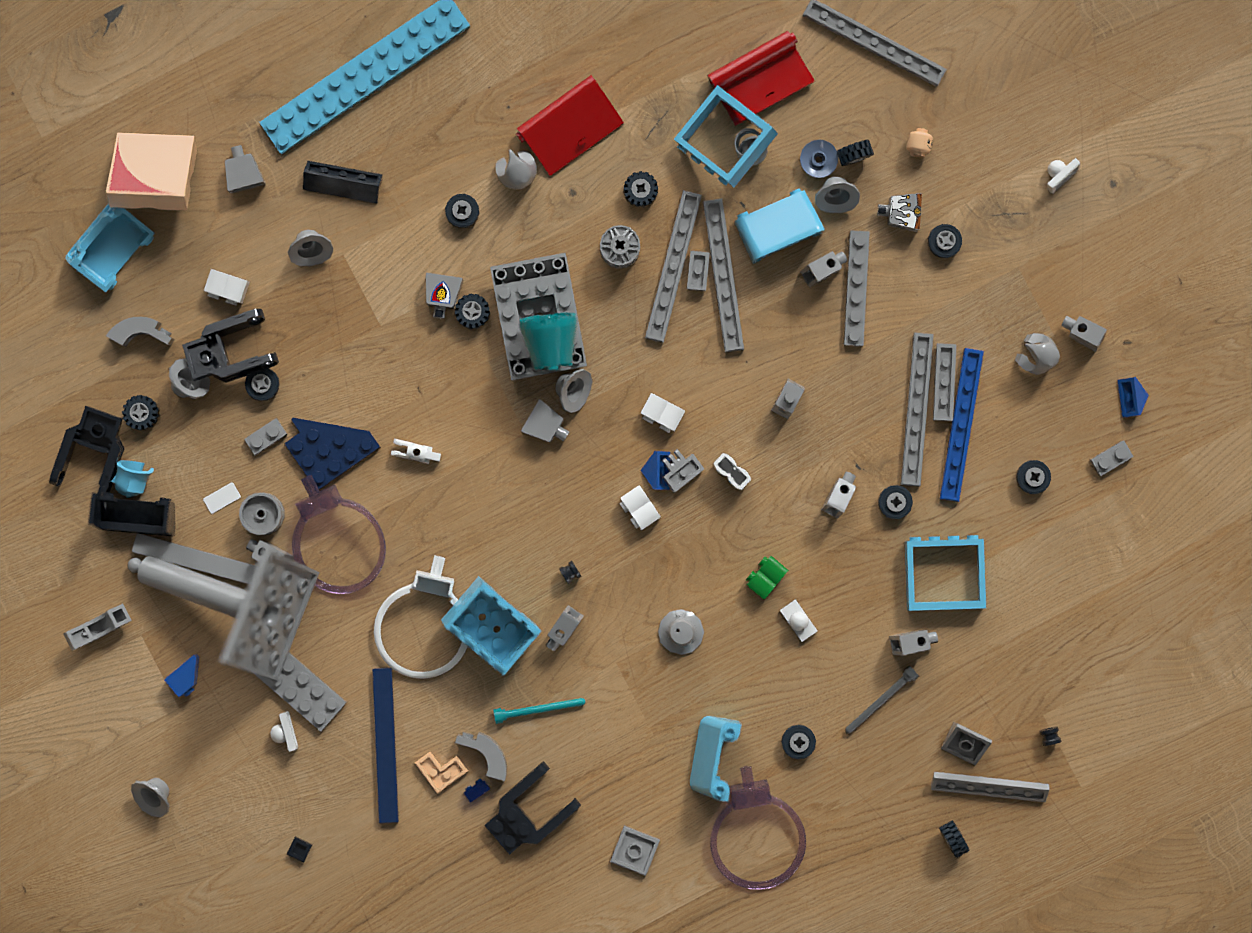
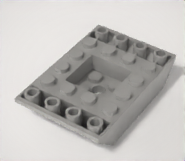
(528, 289)

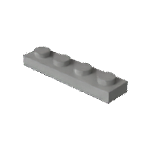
(944, 382)

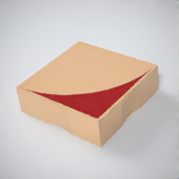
(151, 171)

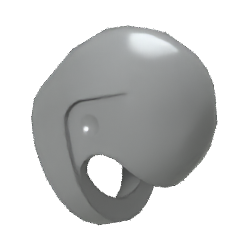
(744, 146)

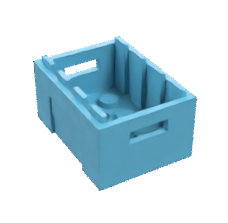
(497, 648)

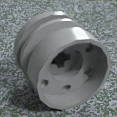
(616, 257)

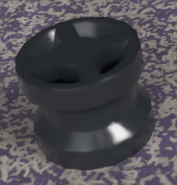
(570, 572)
(1050, 736)

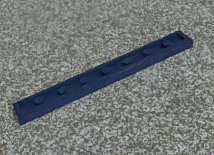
(385, 745)

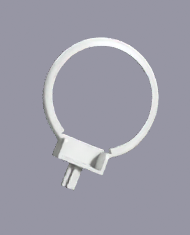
(429, 583)

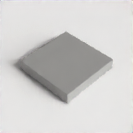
(634, 850)

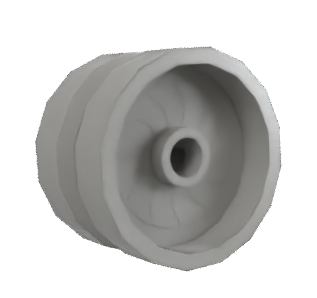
(251, 518)

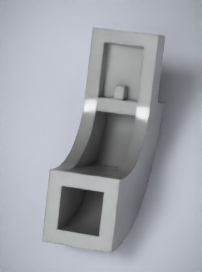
(129, 328)
(97, 627)
(491, 750)

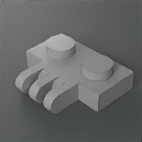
(681, 470)

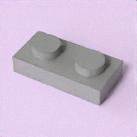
(698, 270)
(265, 436)
(1111, 458)

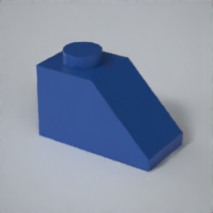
(184, 677)

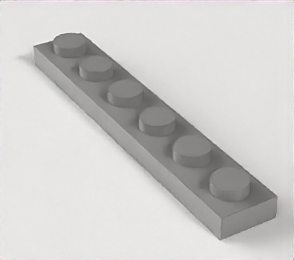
(856, 288)
(989, 787)

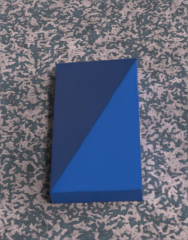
(1131, 397)
(655, 470)

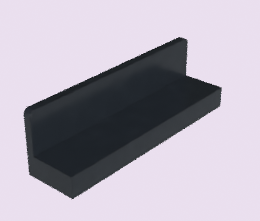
(342, 182)

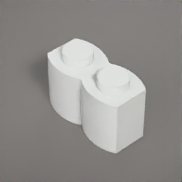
(226, 286)
(662, 412)
(736, 475)
(640, 508)

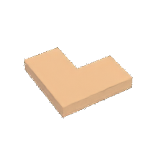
(440, 776)

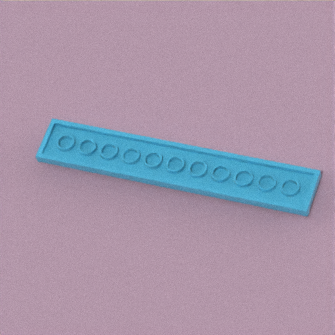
(364, 74)

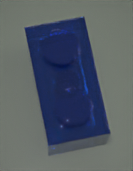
(476, 790)

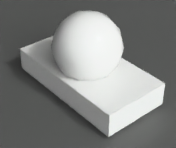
(1061, 173)
(798, 620)
(284, 732)

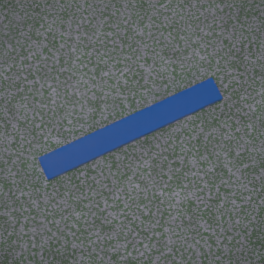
(961, 424)

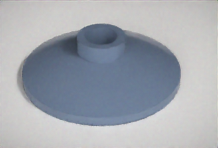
(821, 149)

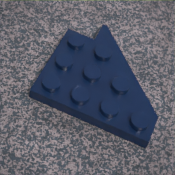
(329, 449)

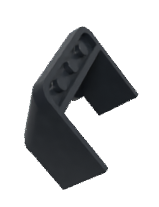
(132, 515)

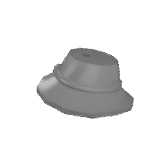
(837, 196)
(310, 249)
(182, 381)
(574, 389)
(690, 631)
(151, 796)

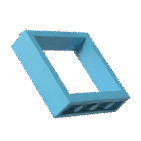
(750, 155)
(944, 605)

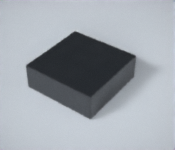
(299, 849)

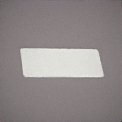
(221, 497)

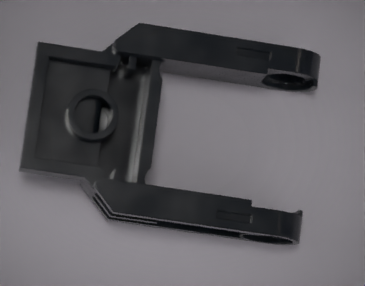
(209, 357)
(96, 431)
(514, 826)

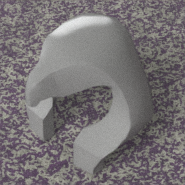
(519, 170)
(1045, 354)

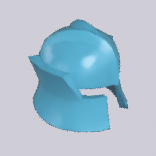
(130, 478)

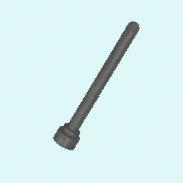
(908, 676)

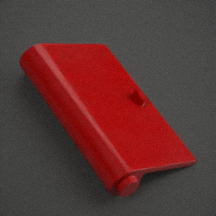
(762, 71)
(560, 126)

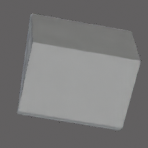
(965, 743)

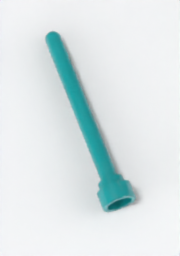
(502, 715)

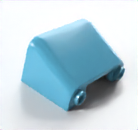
(778, 225)
(108, 246)
(707, 754)

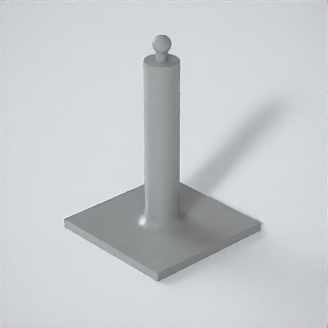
(264, 614)

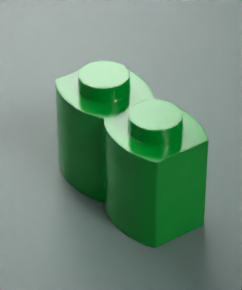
(766, 577)

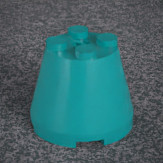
(549, 339)

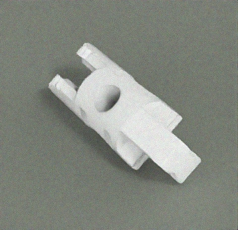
(425, 452)

